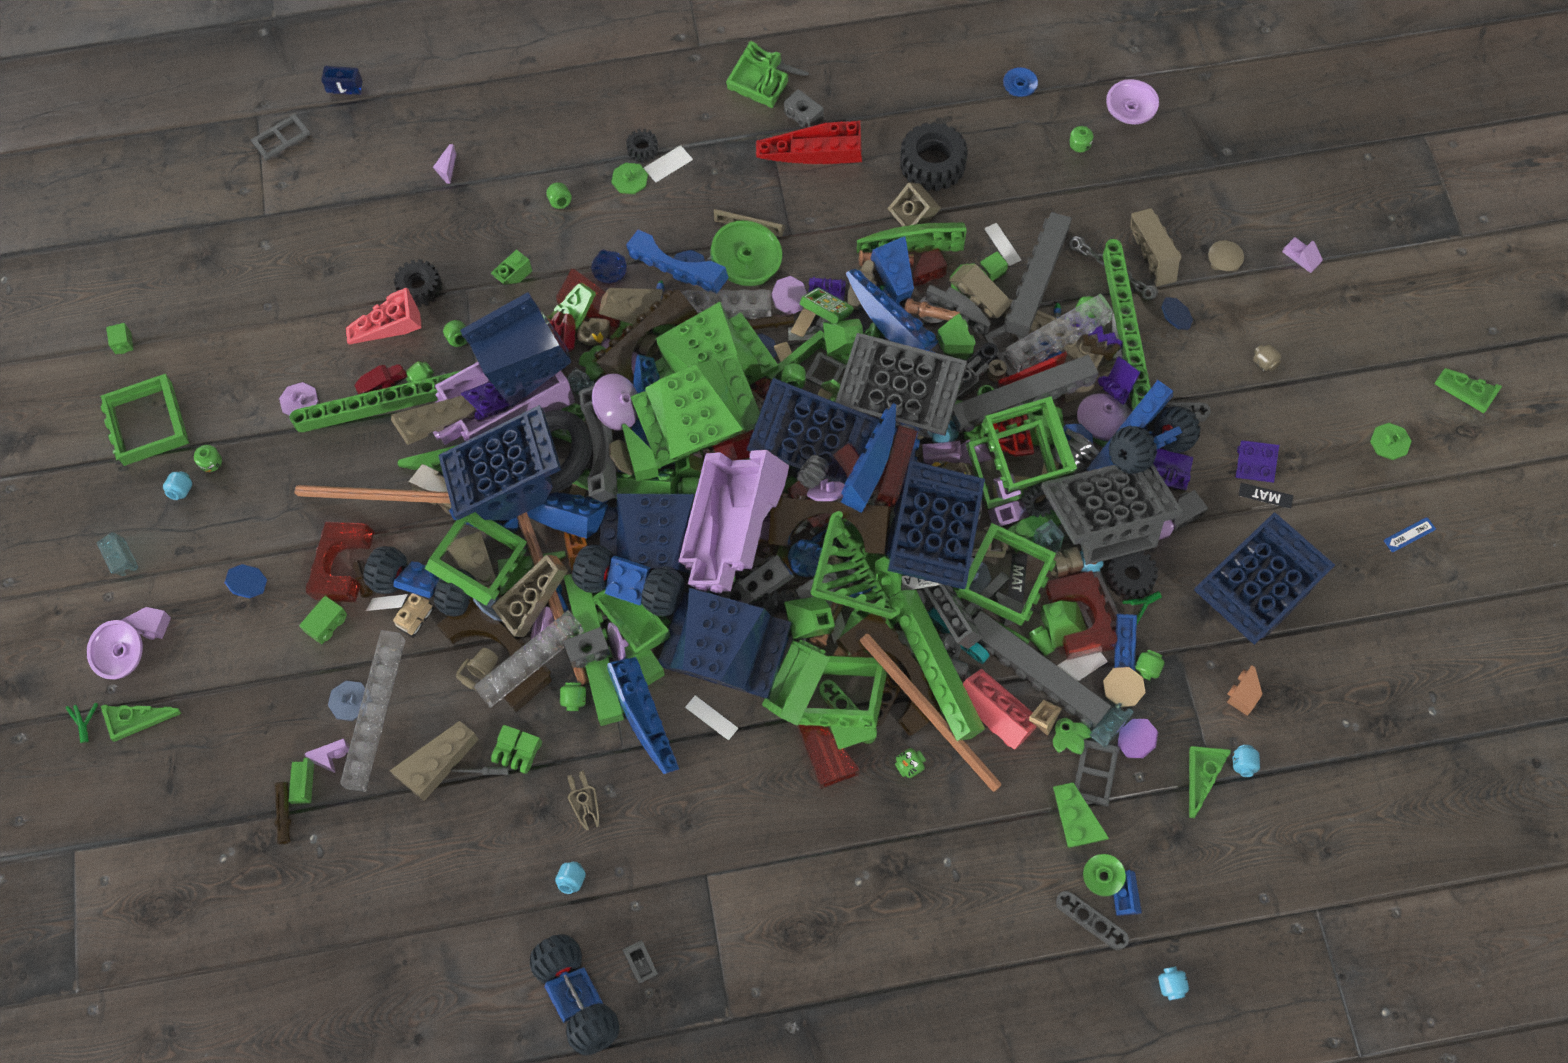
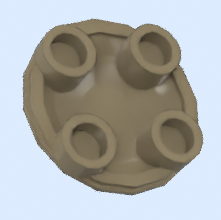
(1225, 256)

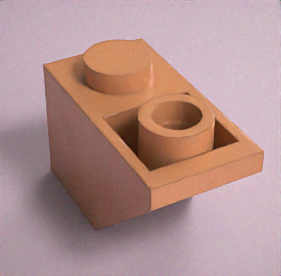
(1247, 693)

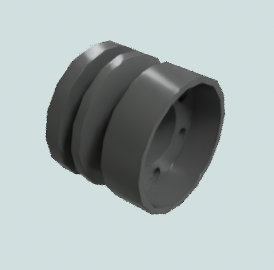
(1079, 448)

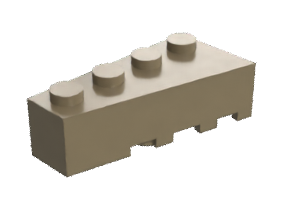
(529, 595)
(434, 761)

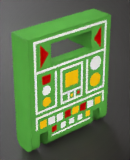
(826, 305)

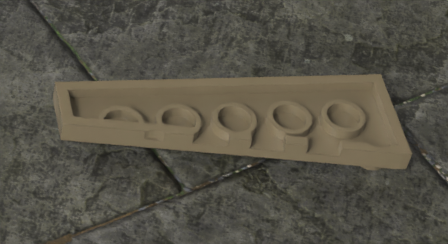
(1073, 350)
(421, 421)

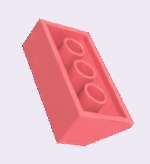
(999, 709)

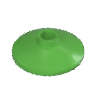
(1104, 864)

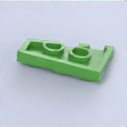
(1471, 391)

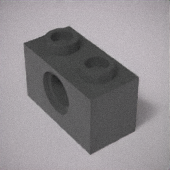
(803, 109)
(575, 646)

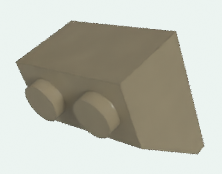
(914, 205)

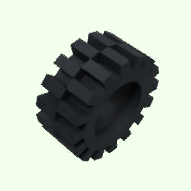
(642, 137)
(1036, 508)

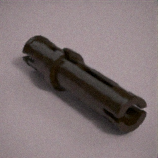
(771, 321)
(282, 813)

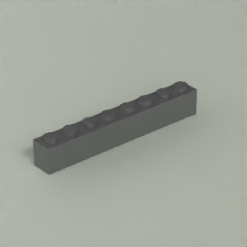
(1038, 275)
(1045, 384)
(1041, 672)

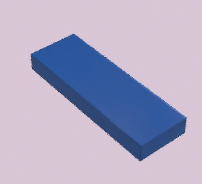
(1126, 641)

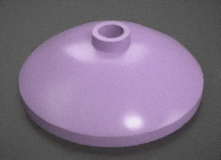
(1134, 95)
(613, 401)
(1102, 415)
(106, 646)

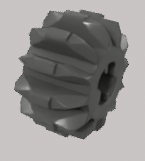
(812, 471)

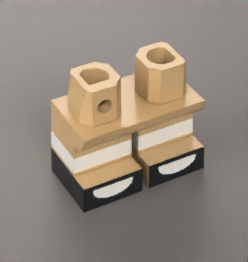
(414, 608)

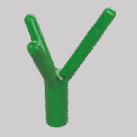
(1145, 601)
(82, 726)

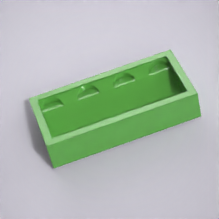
(635, 623)

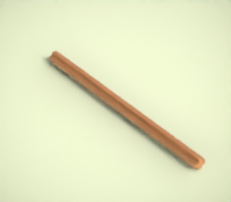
(372, 494)
(554, 602)
(930, 712)

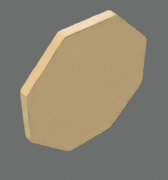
(1124, 686)

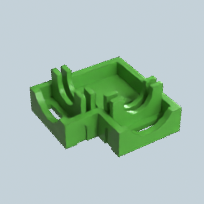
(757, 75)

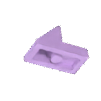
(1304, 255)
(323, 755)

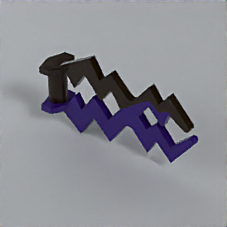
(1110, 338)

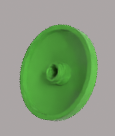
(747, 252)

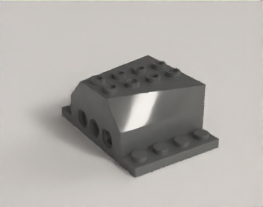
(914, 379)
(1112, 510)

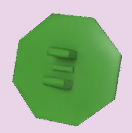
(629, 178)
(1390, 441)
(888, 580)

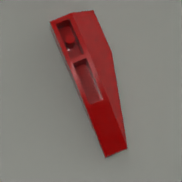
(815, 145)

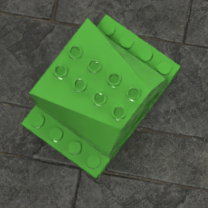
(712, 337)
(696, 409)

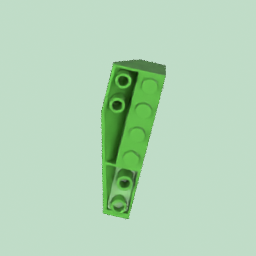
(919, 237)
(663, 484)

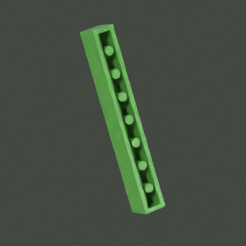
(937, 665)
(603, 691)

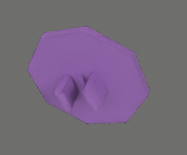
(1137, 738)

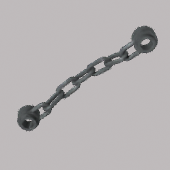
(1081, 243)

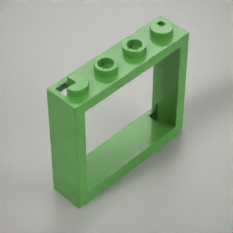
(803, 353)
(135, 392)
(1011, 429)
(1056, 431)
(1023, 545)
(470, 586)
(796, 681)
(850, 718)

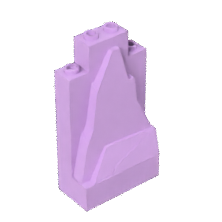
(551, 396)
(729, 516)

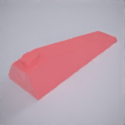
(392, 318)

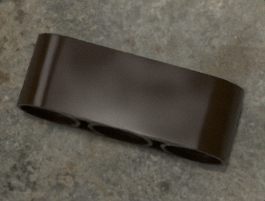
(893, 692)

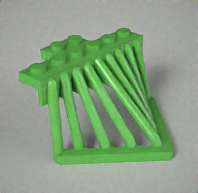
(853, 541)

